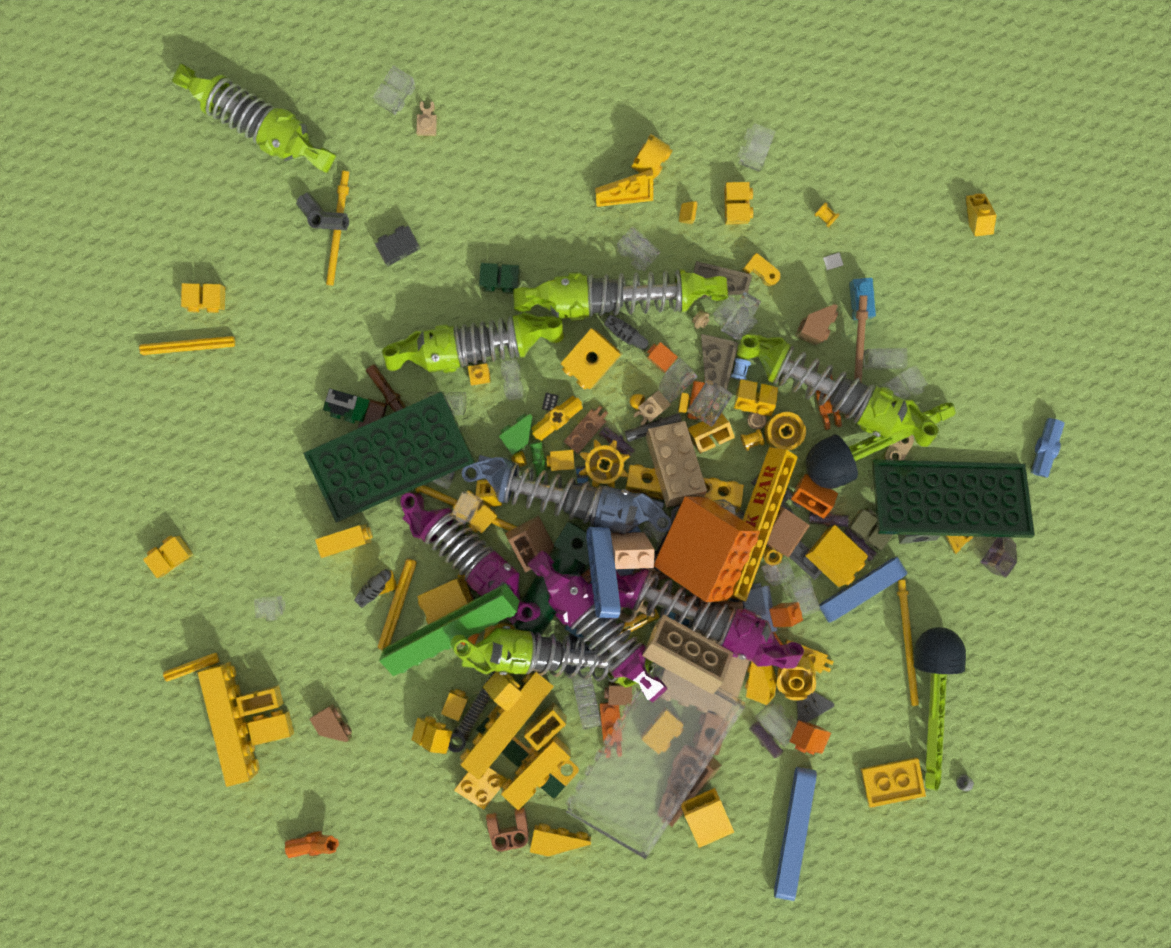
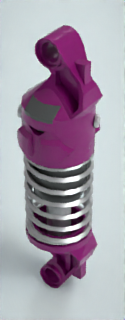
(480, 564)
(575, 606)

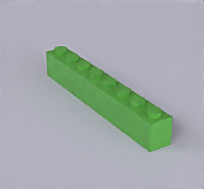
(437, 635)

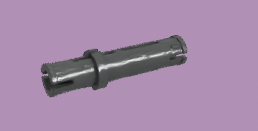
(641, 431)

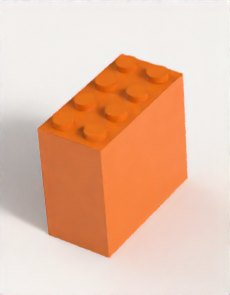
(706, 549)

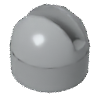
(960, 781)

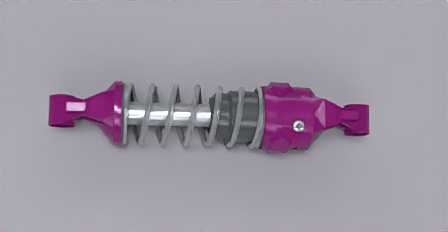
(734, 629)

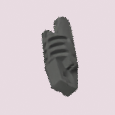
(626, 332)
(372, 588)

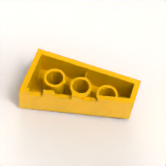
(535, 772)

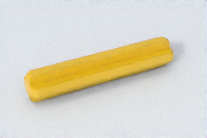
(191, 667)

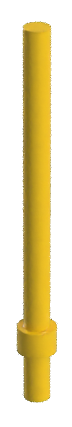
(343, 191)

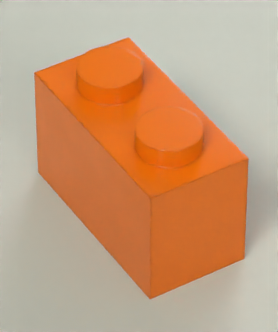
(814, 497)
(809, 738)

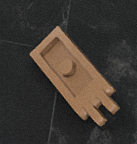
(586, 430)

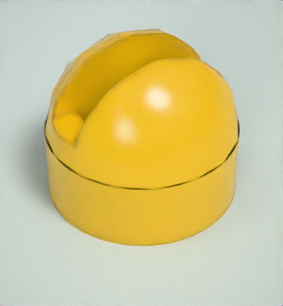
(636, 400)
(519, 458)

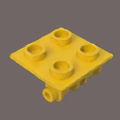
(482, 790)

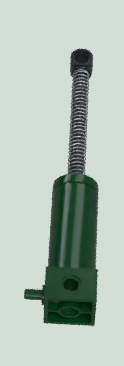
(566, 561)

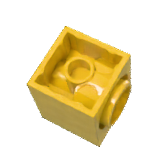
(579, 364)

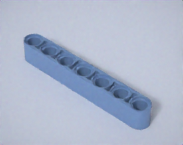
(795, 833)

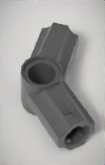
(313, 212)

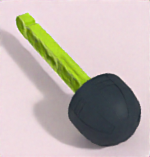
(833, 462)
(938, 653)

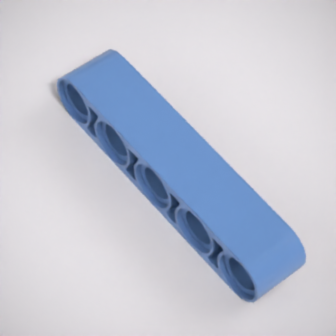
(603, 572)
(862, 589)

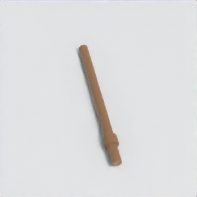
(862, 316)

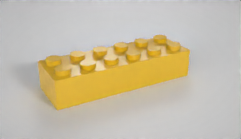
(227, 725)
(504, 726)

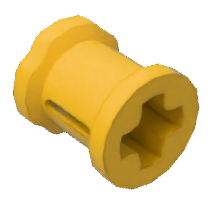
(827, 214)
(752, 440)

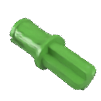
(538, 457)

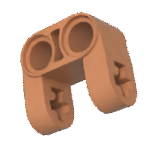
(508, 833)

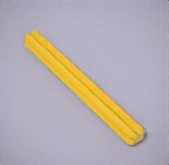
(187, 345)
(397, 603)

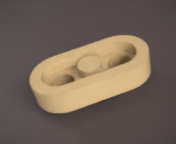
(899, 448)

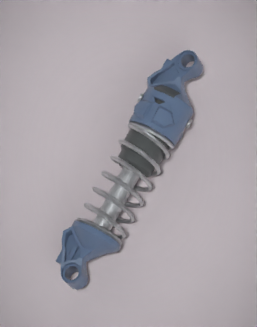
(601, 506)

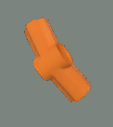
(312, 844)

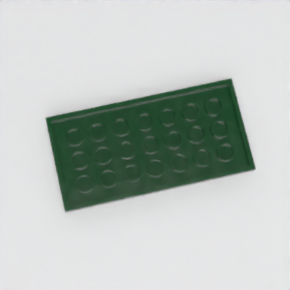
(389, 457)
(952, 498)

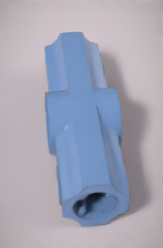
(1047, 447)

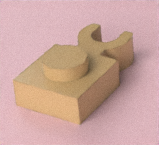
(427, 122)

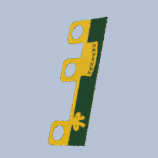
(519, 754)

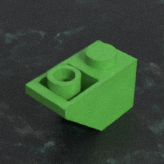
(518, 435)

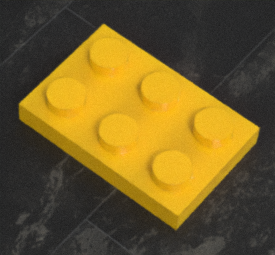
(893, 782)

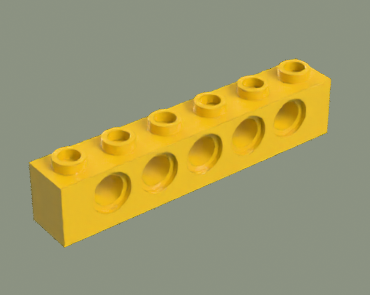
(635, 484)

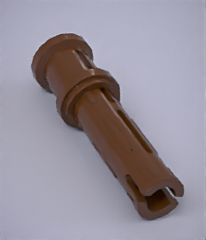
(392, 399)

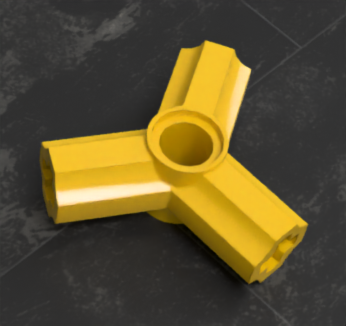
(556, 418)

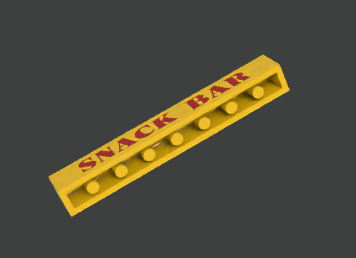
(763, 511)

